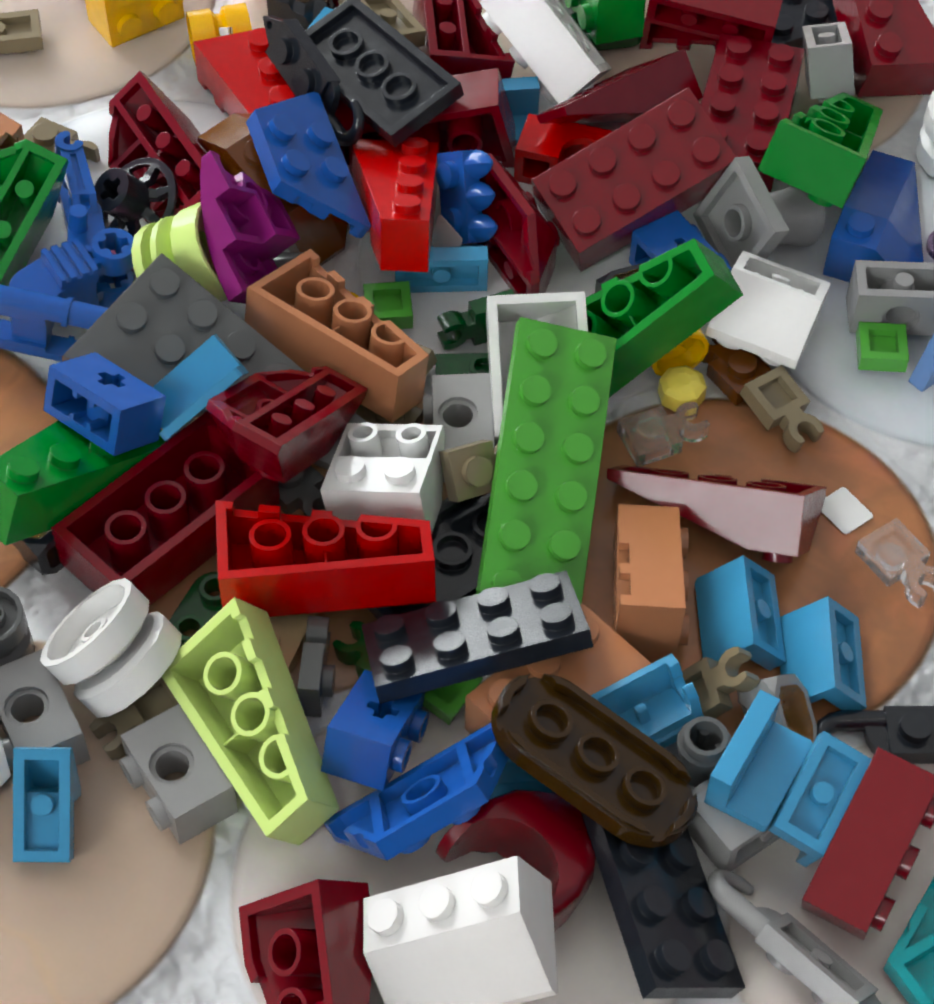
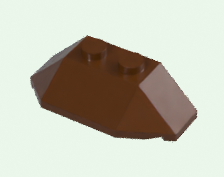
(238, 154)

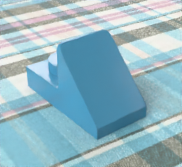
(43, 803)

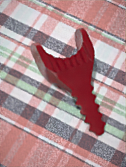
(541, 832)

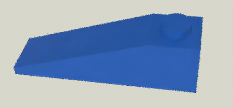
(878, 218)

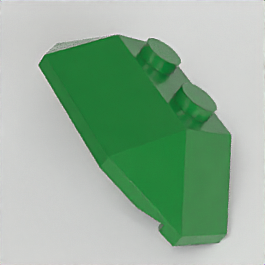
(28, 197)

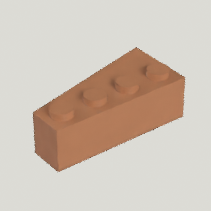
(323, 324)

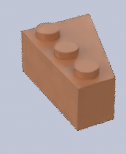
(650, 579)
(588, 669)

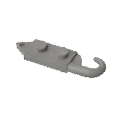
(791, 945)

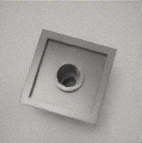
(748, 217)

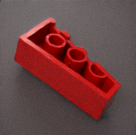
(240, 72)
(399, 199)
(322, 561)

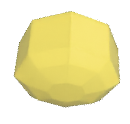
(680, 386)

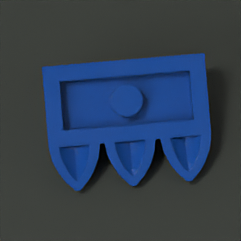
(464, 195)

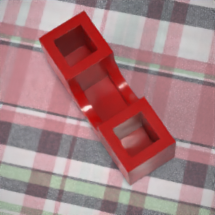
(549, 144)

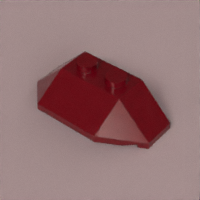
(154, 127)
(524, 242)
(286, 417)

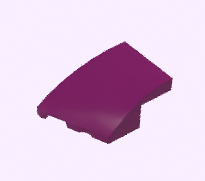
(242, 227)

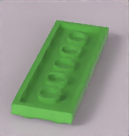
(547, 455)

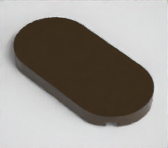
(594, 760)

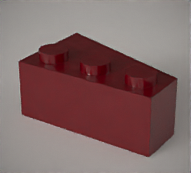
(704, 20)
(460, 37)
(872, 845)

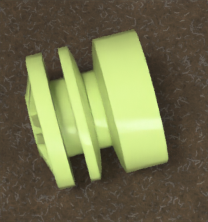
(183, 242)

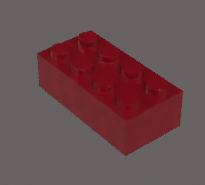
(750, 92)
(632, 178)
(161, 513)

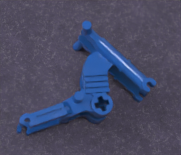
(71, 280)

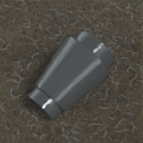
(701, 747)

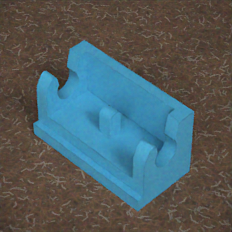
(654, 700)

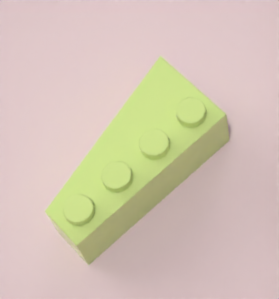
(252, 721)

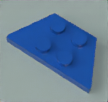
(306, 160)
(424, 799)

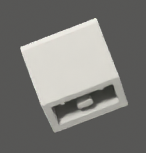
(773, 313)
(386, 472)

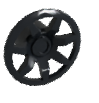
(130, 198)

